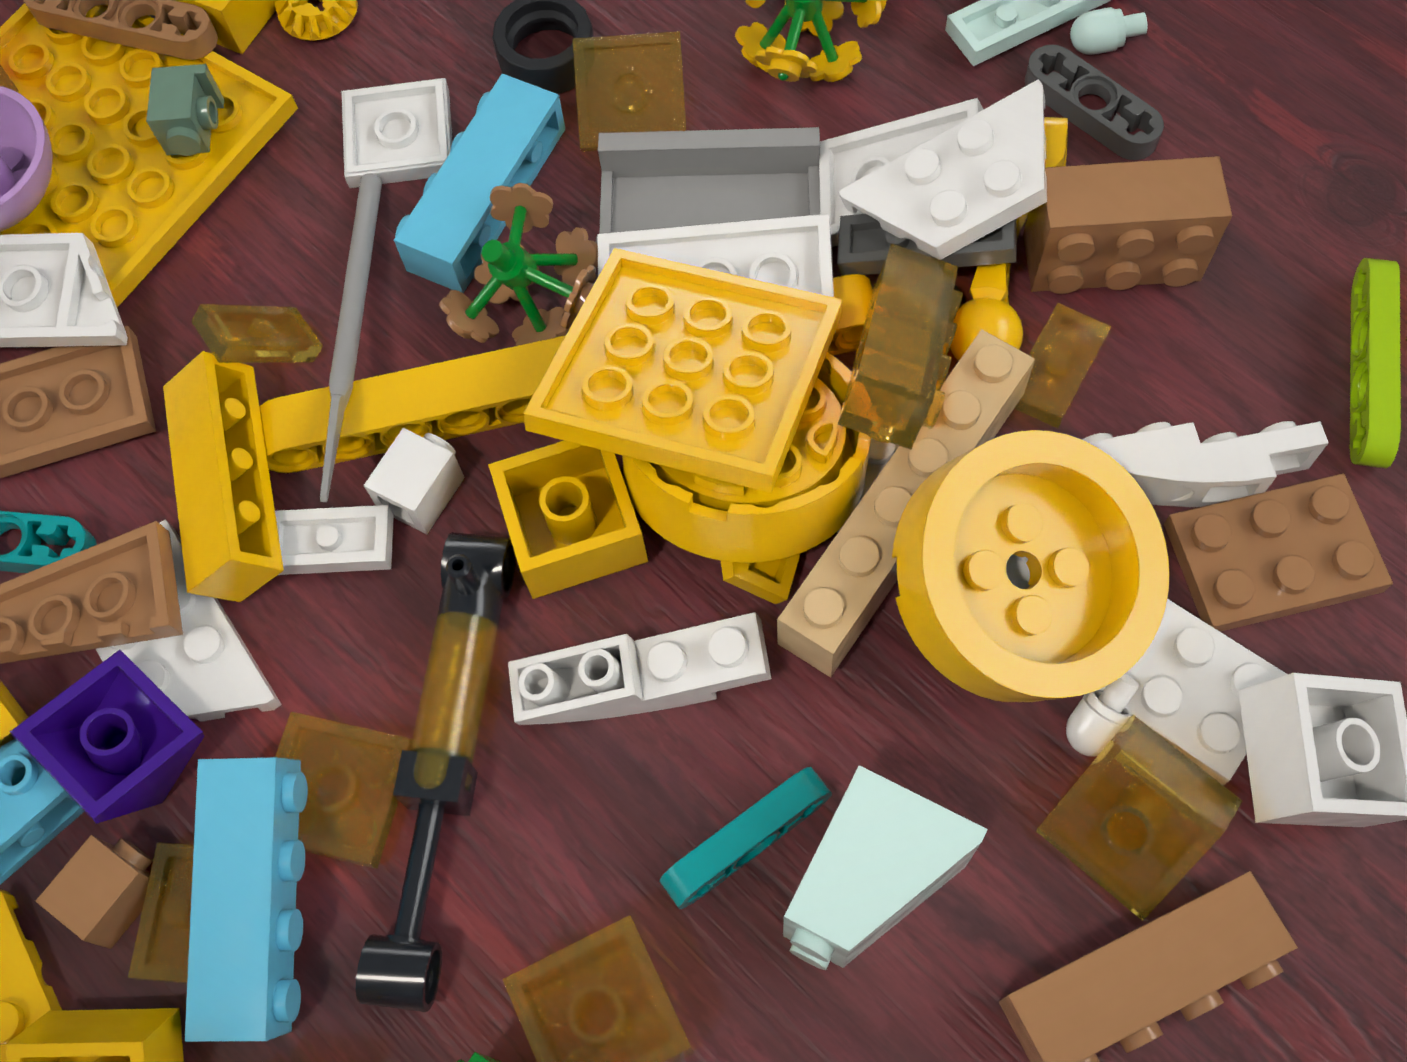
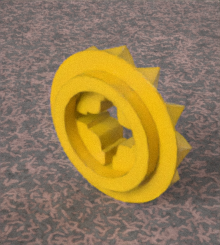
(310, 23)

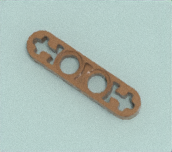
(117, 22)

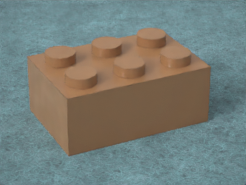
(1127, 224)

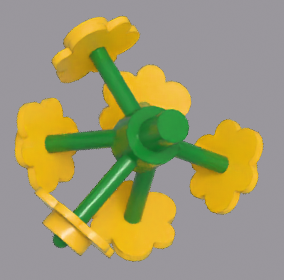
(779, 57)

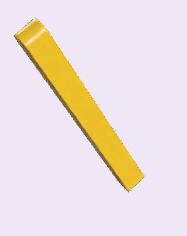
(453, 396)

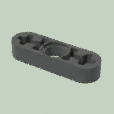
(1085, 79)

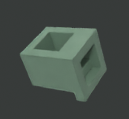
(183, 108)

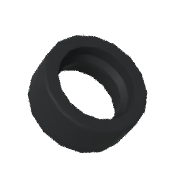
(530, 16)

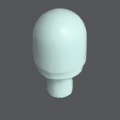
(1105, 30)

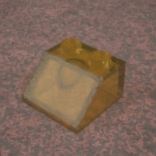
(1140, 817)

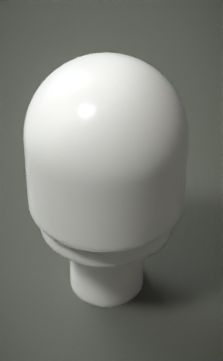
(1100, 716)

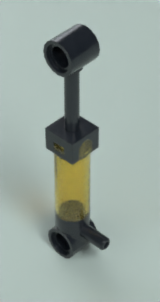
(438, 769)

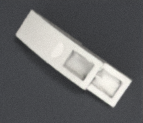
(1186, 473)
(640, 675)

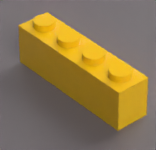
(221, 479)

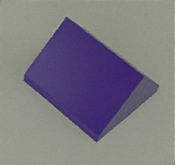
(111, 740)

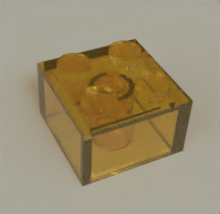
(599, 1002)

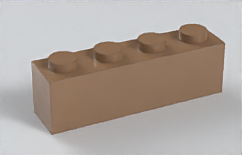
(1151, 974)

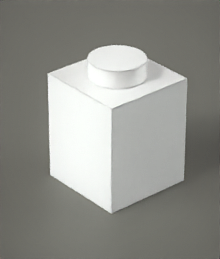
(416, 479)

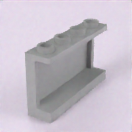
(707, 177)

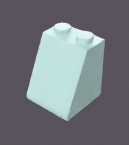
(874, 868)

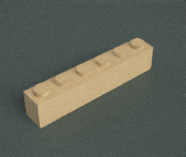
(858, 564)

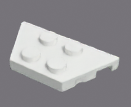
(963, 178)
(55, 293)
(205, 667)

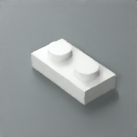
(335, 539)

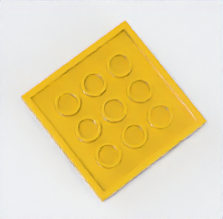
(687, 369)

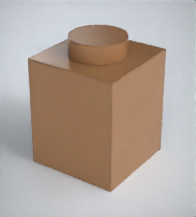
(99, 890)

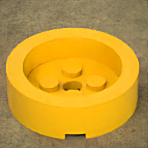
(746, 525)
(1091, 563)

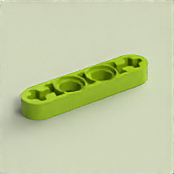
(1375, 364)

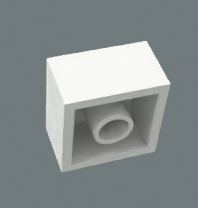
(1326, 750)

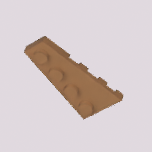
(93, 599)

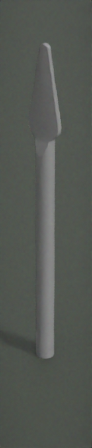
(350, 318)

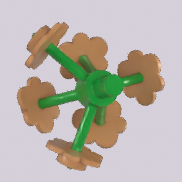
(510, 269)

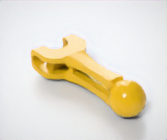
(989, 288)

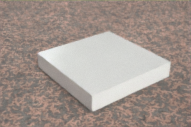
(396, 131)

